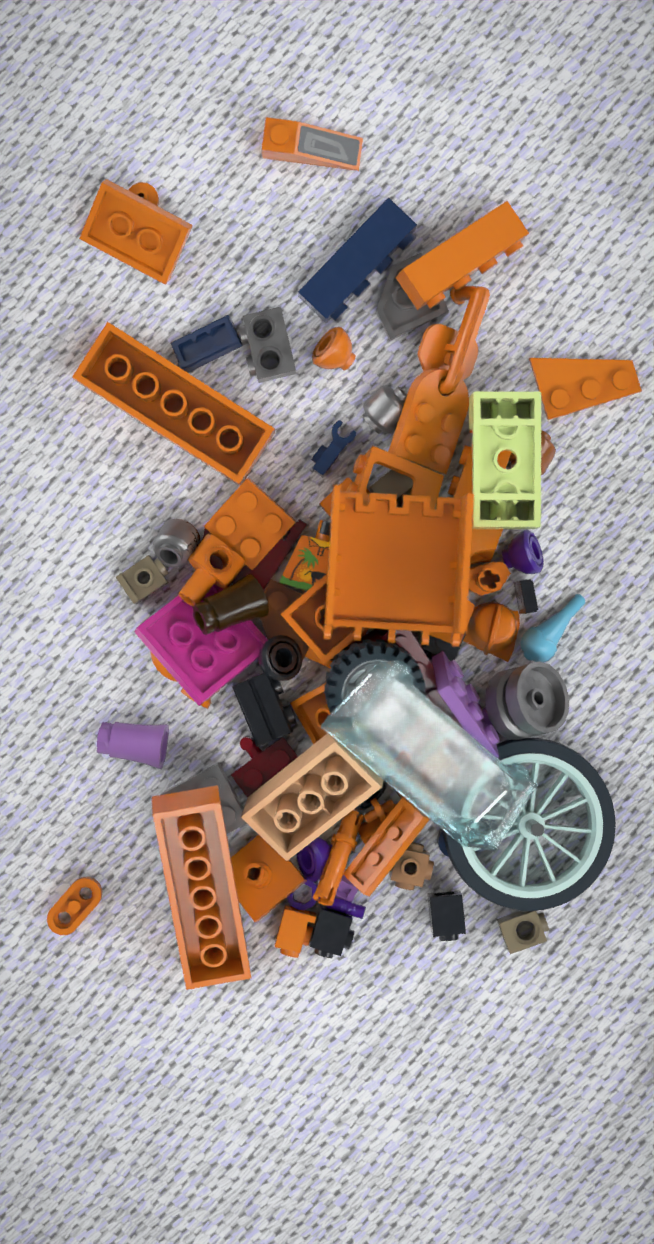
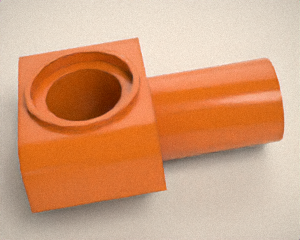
(206, 574)
(488, 578)

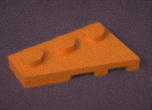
(582, 383)

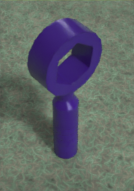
(339, 904)

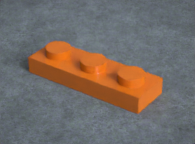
(386, 847)

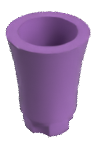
(134, 742)

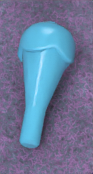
(541, 641)

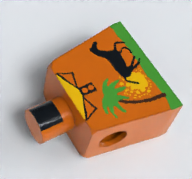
(308, 560)

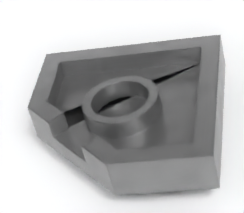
(396, 309)

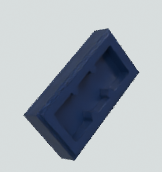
(206, 344)

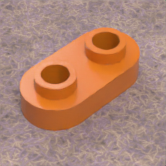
(75, 905)

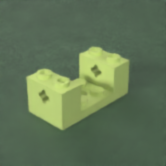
(506, 495)

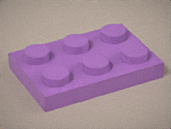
(463, 702)

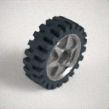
(358, 662)

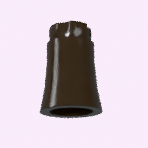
(231, 606)

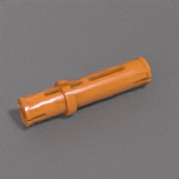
(342, 845)

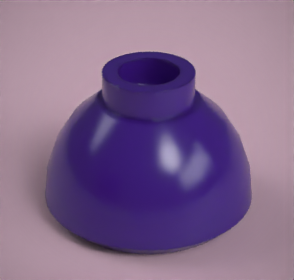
(524, 553)
(313, 859)

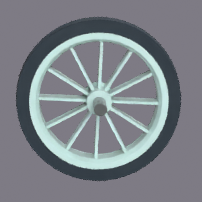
(531, 825)

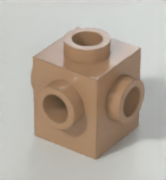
(423, 871)

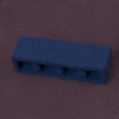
(357, 261)

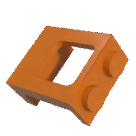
(424, 480)

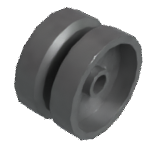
(527, 701)

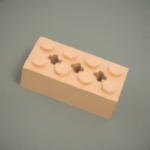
(309, 796)

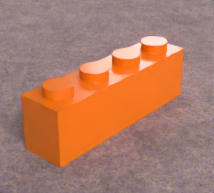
(462, 255)

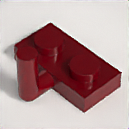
(263, 763)

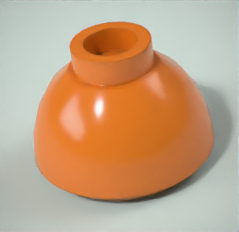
(334, 350)

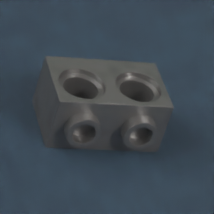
(276, 343)

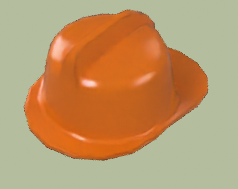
(493, 629)

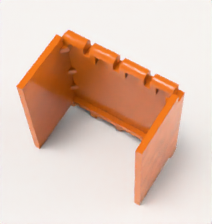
(399, 564)

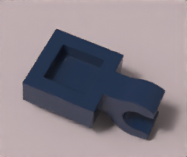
(327, 456)

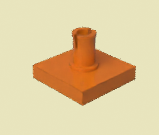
(263, 877)

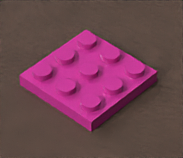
(198, 660)

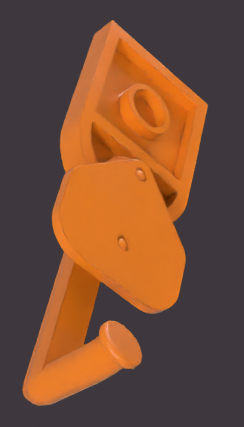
(434, 421)

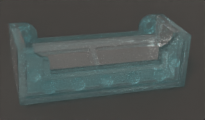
(429, 757)

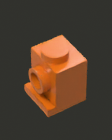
(294, 930)

